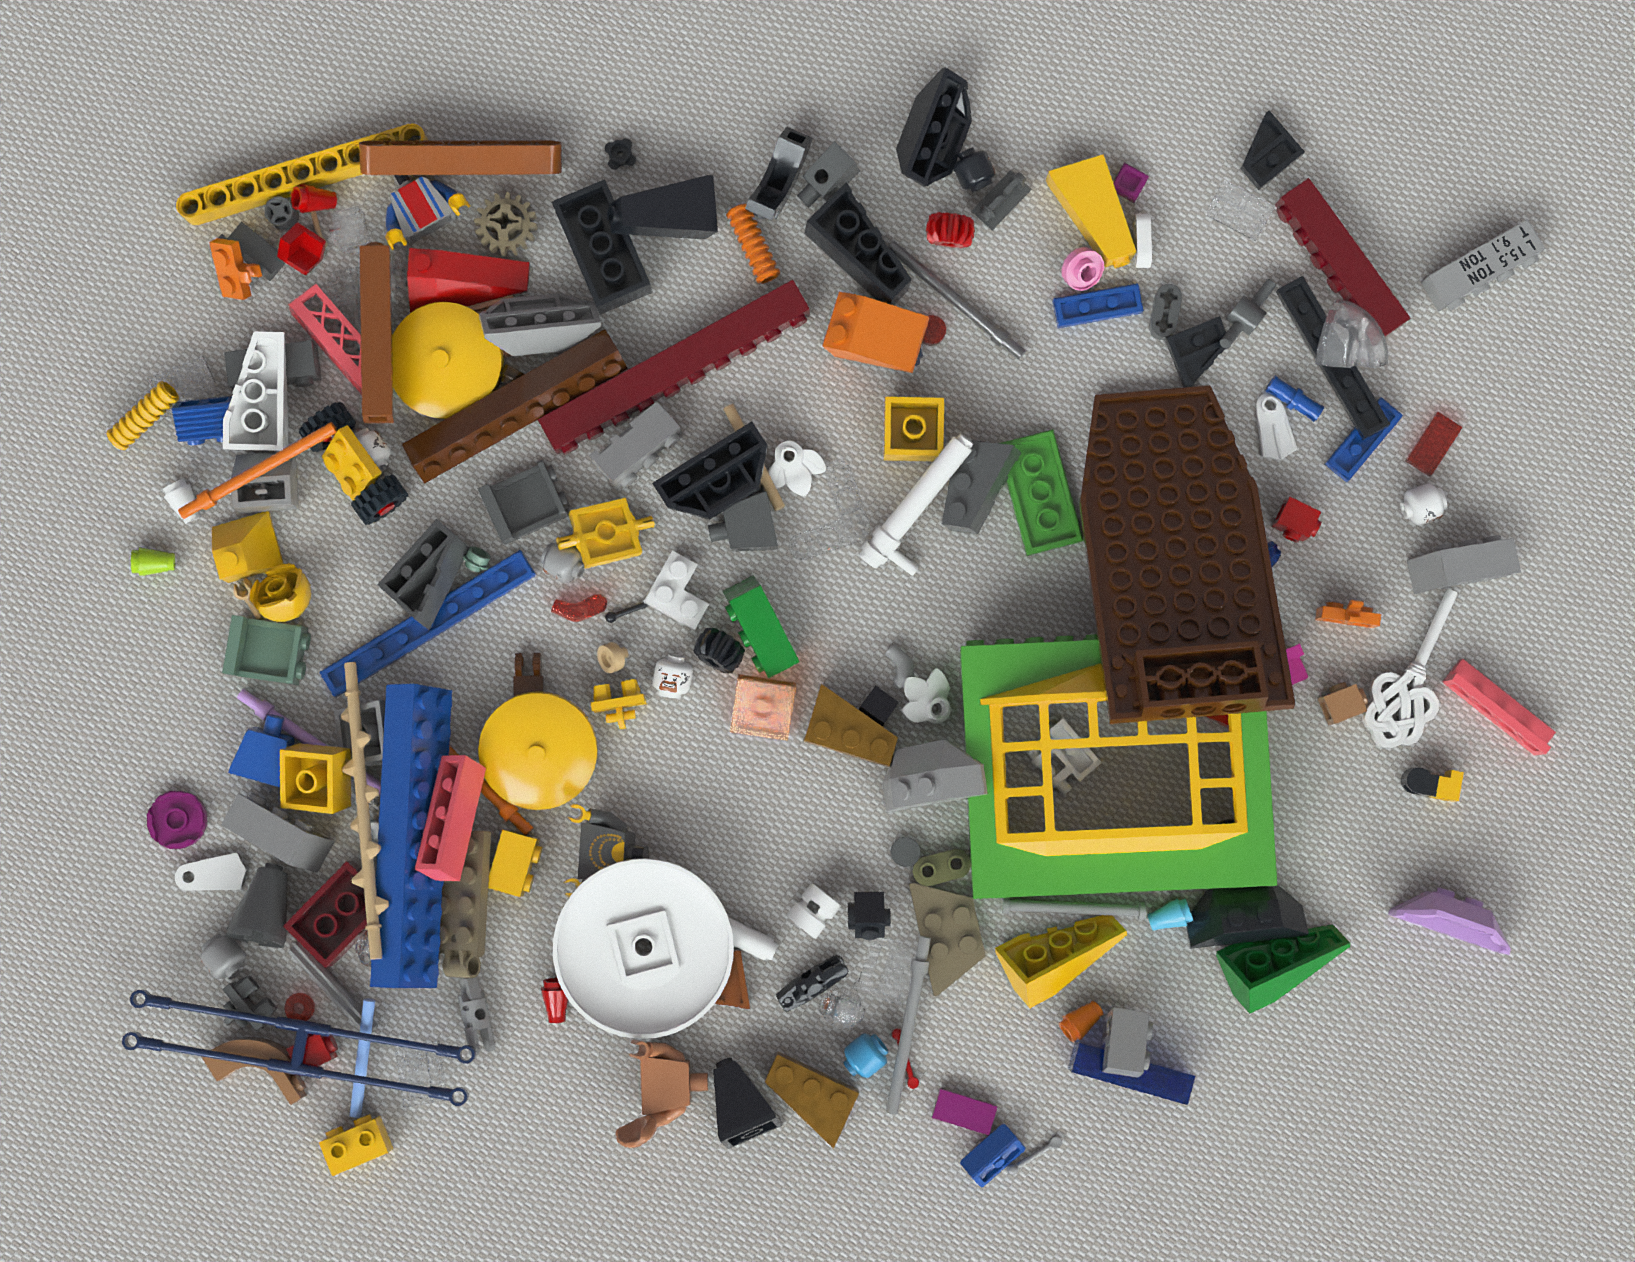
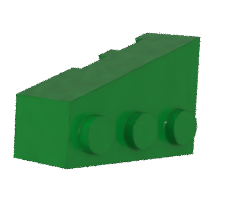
(759, 627)

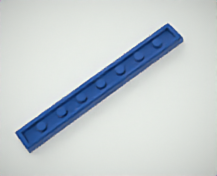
(411, 634)

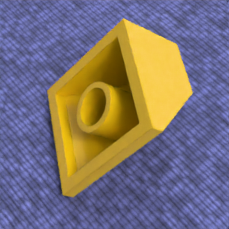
(245, 547)

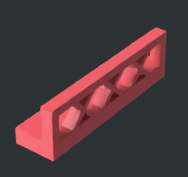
(326, 340)
(1499, 707)

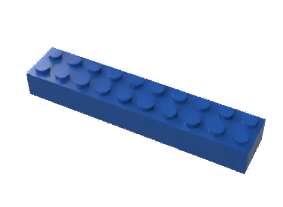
(413, 744)

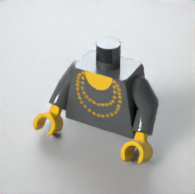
(603, 843)

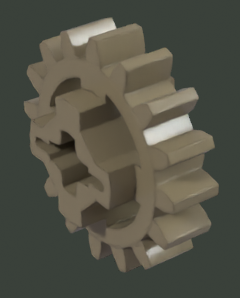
(494, 223)

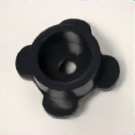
(617, 146)

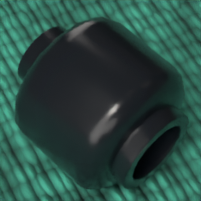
(974, 169)

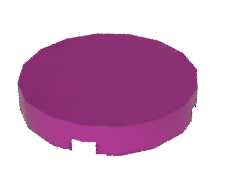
(177, 819)

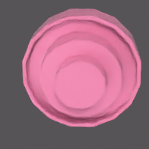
(1082, 268)

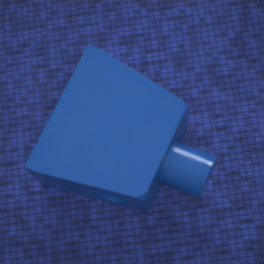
(260, 752)

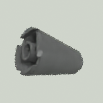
(262, 909)

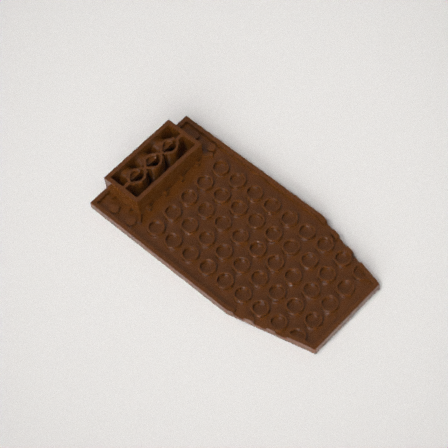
(1178, 562)

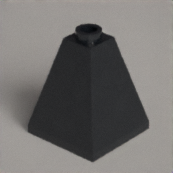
(740, 1106)

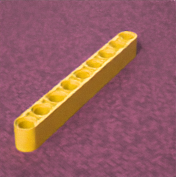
(288, 172)

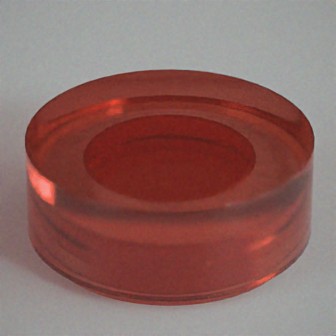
(935, 331)

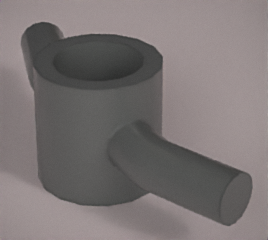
(1247, 314)

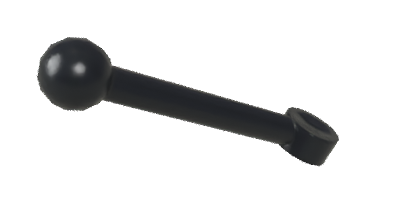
(611, 616)

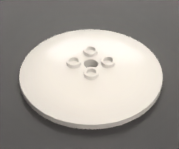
(632, 990)

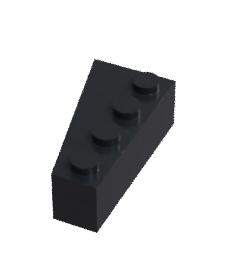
(858, 246)

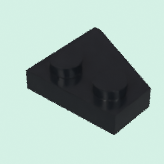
(1270, 152)
(1196, 349)

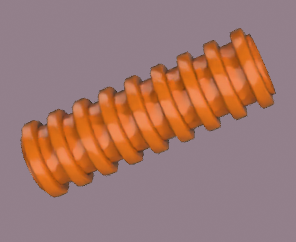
(753, 244)

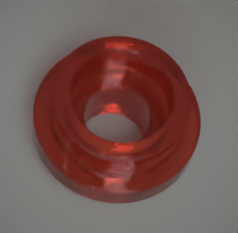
(306, 1000)

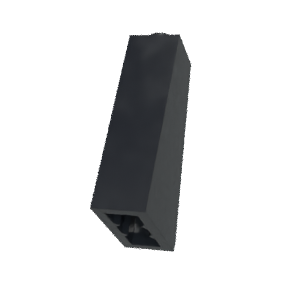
(671, 210)

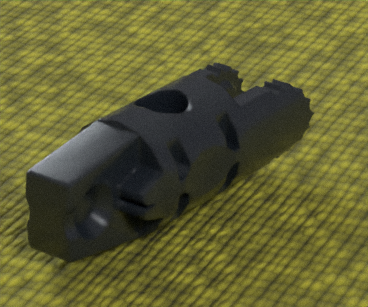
(812, 983)

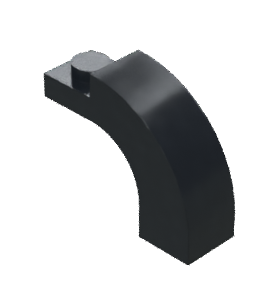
(780, 175)

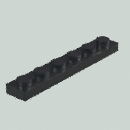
(1345, 382)

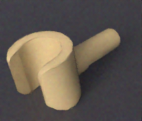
(245, 595)

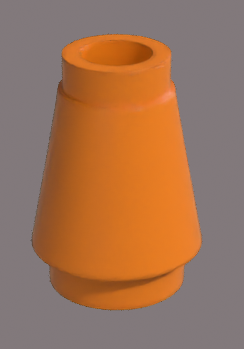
(1080, 1021)

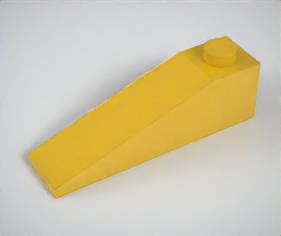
(1050, 961)

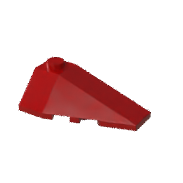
(462, 278)

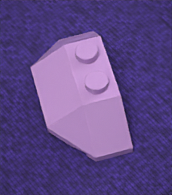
(1454, 918)

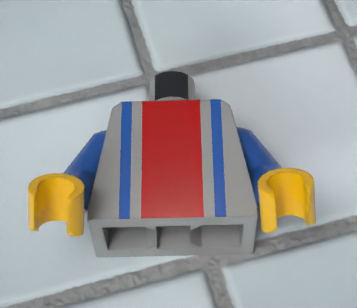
(420, 209)

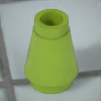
(151, 561)

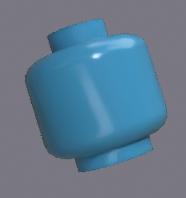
(865, 1055)

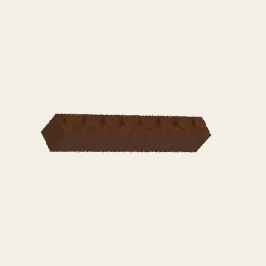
(514, 406)

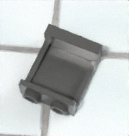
(525, 502)

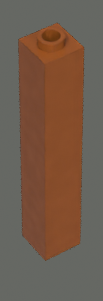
(376, 333)

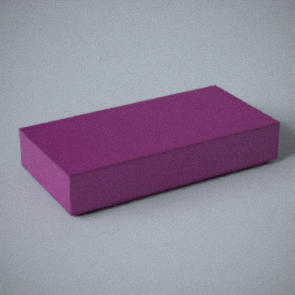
(964, 1111)

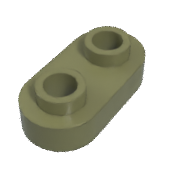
(941, 867)

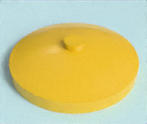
(443, 360)
(538, 750)

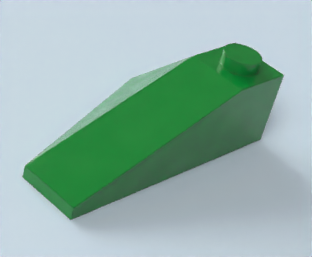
(1271, 968)

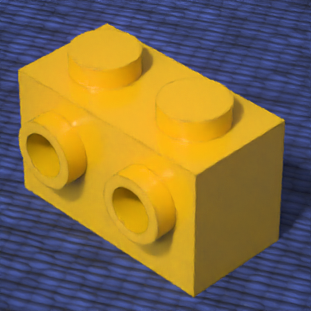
(355, 1145)

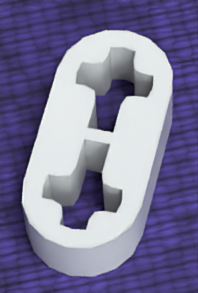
(1142, 240)

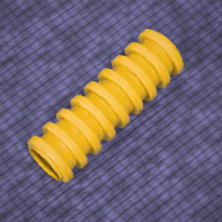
(142, 415)

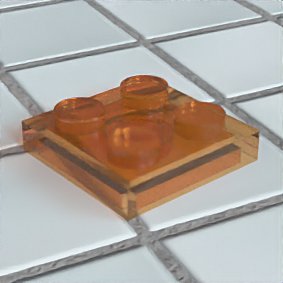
(763, 707)

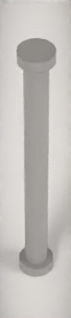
(1074, 907)

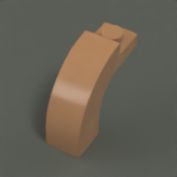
(290, 1084)

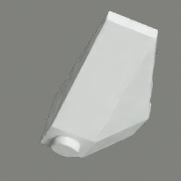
(259, 400)

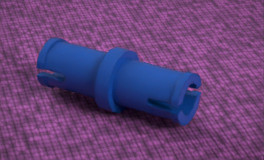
(1294, 398)

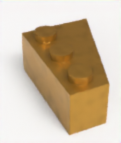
(848, 730)
(813, 1095)

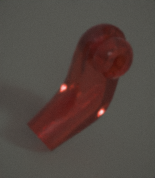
(582, 610)

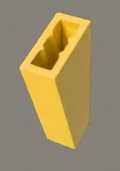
(1094, 207)

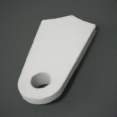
(1274, 429)
(213, 874)

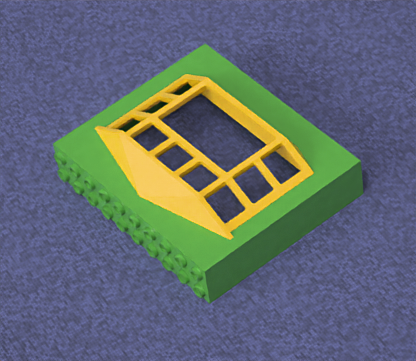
(1103, 858)

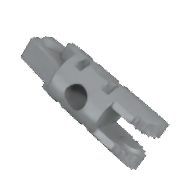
(475, 1015)

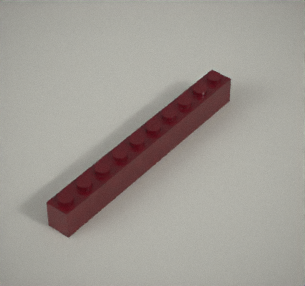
(675, 367)

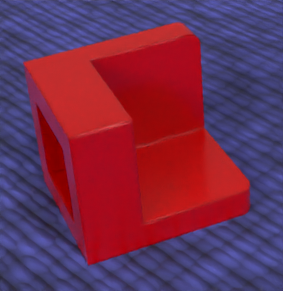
(301, 248)

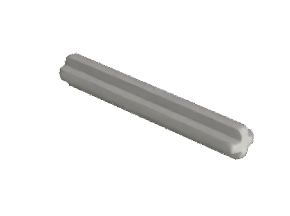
(329, 985)

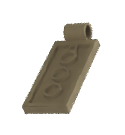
(466, 911)

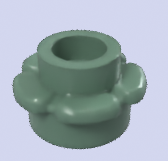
(476, 559)

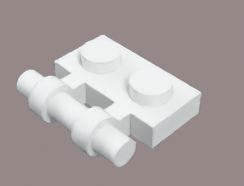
(1076, 760)

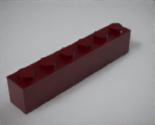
(1339, 255)

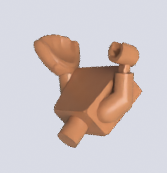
(664, 1090)

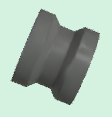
(276, 208)

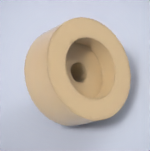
(611, 657)

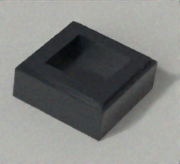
(878, 705)

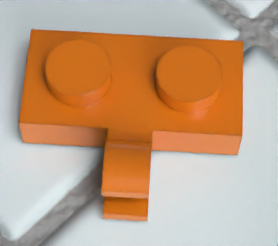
(231, 270)
(1354, 615)

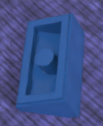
(992, 1155)

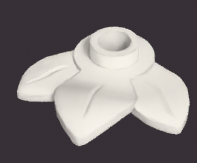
(798, 471)
(924, 695)

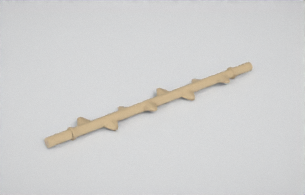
(364, 795)

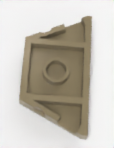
(953, 932)

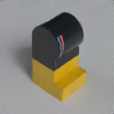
(1423, 783)

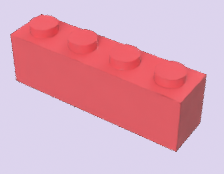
(450, 818)

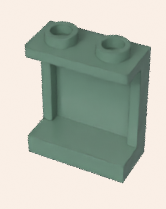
(266, 650)

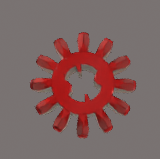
(950, 230)

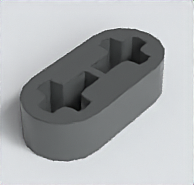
(1158, 311)

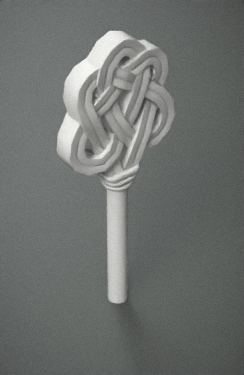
(1406, 698)

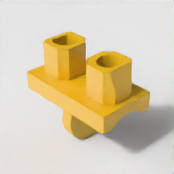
(604, 702)

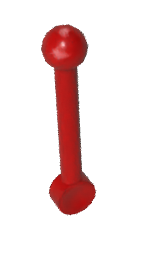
(912, 1081)

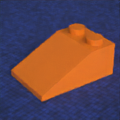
(875, 332)

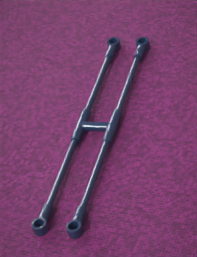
(302, 1030)

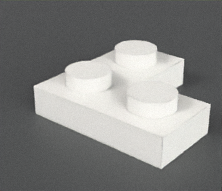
(669, 594)

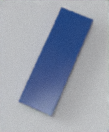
(1097, 305)
(1355, 451)

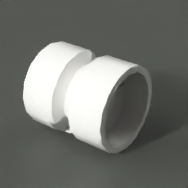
(806, 918)

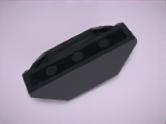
(935, 129)
(717, 475)
(1245, 916)

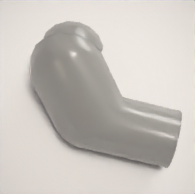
(904, 664)

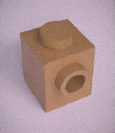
(1343, 703)

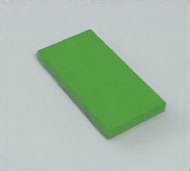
(1042, 495)

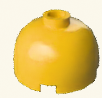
(282, 593)

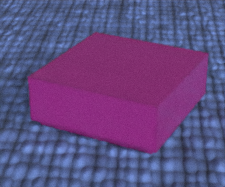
(1130, 182)

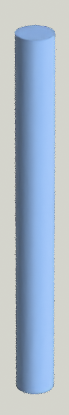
(362, 1058)

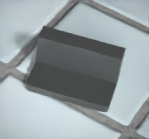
(256, 250)

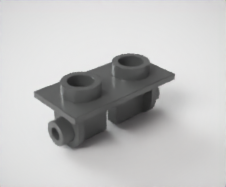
(1002, 199)

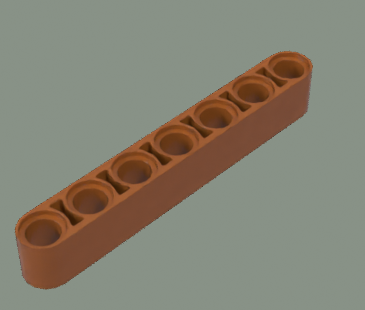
(460, 157)

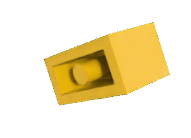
(514, 863)

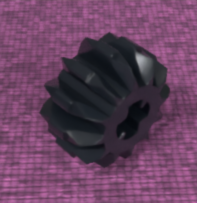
(719, 650)

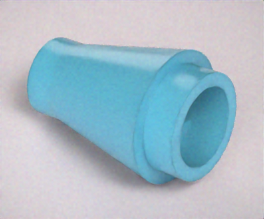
(1171, 915)

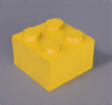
(913, 428)
(314, 778)

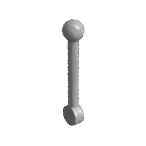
(1055, 1142)

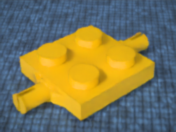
(605, 532)

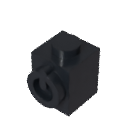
(868, 915)

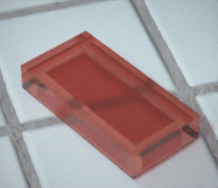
(1433, 444)

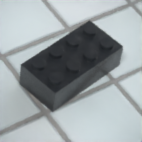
(604, 258)

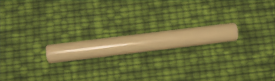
(766, 480)

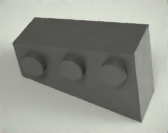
(976, 485)
(426, 573)

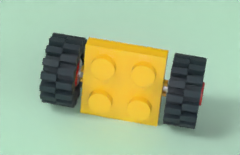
(354, 466)

